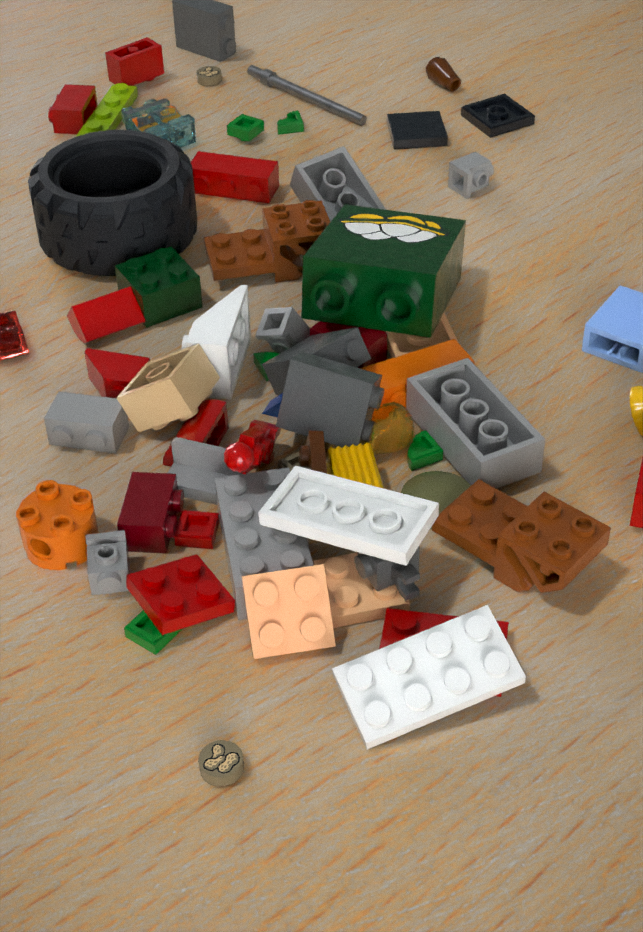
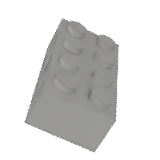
(475, 424)
(247, 544)

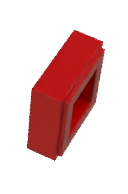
(197, 529)

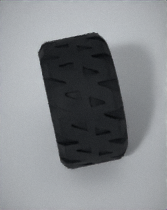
(112, 199)

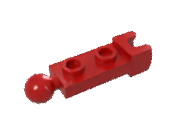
(253, 447)

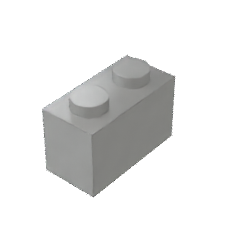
(86, 422)

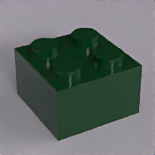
(161, 284)

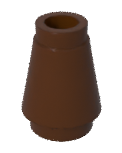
(442, 73)

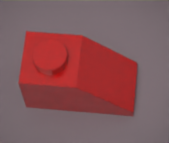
(111, 370)

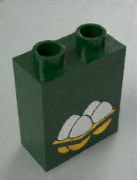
(383, 270)

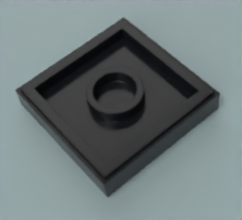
(497, 115)
(417, 130)

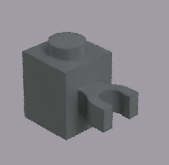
(387, 573)

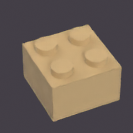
(169, 389)

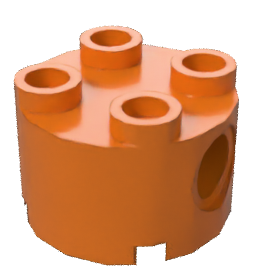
(56, 524)

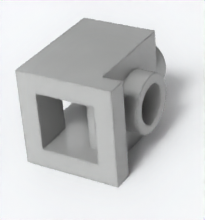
(474, 171)
(282, 328)
(107, 562)

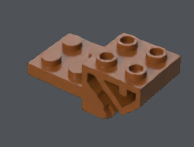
(274, 249)
(524, 543)

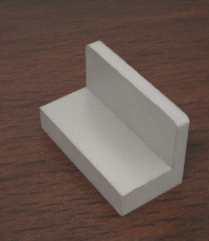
(196, 467)

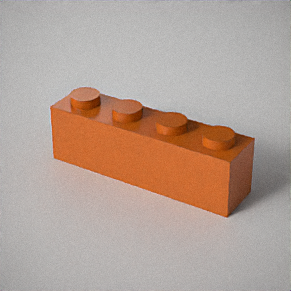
(398, 369)

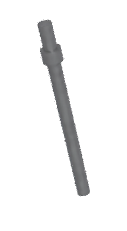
(271, 79)

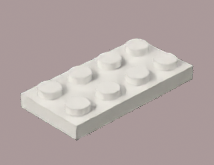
(350, 514)
(428, 676)

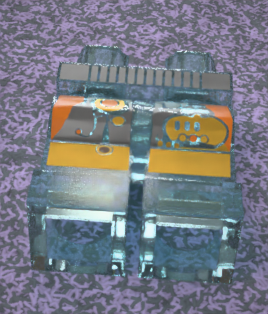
(161, 120)

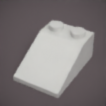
(225, 338)

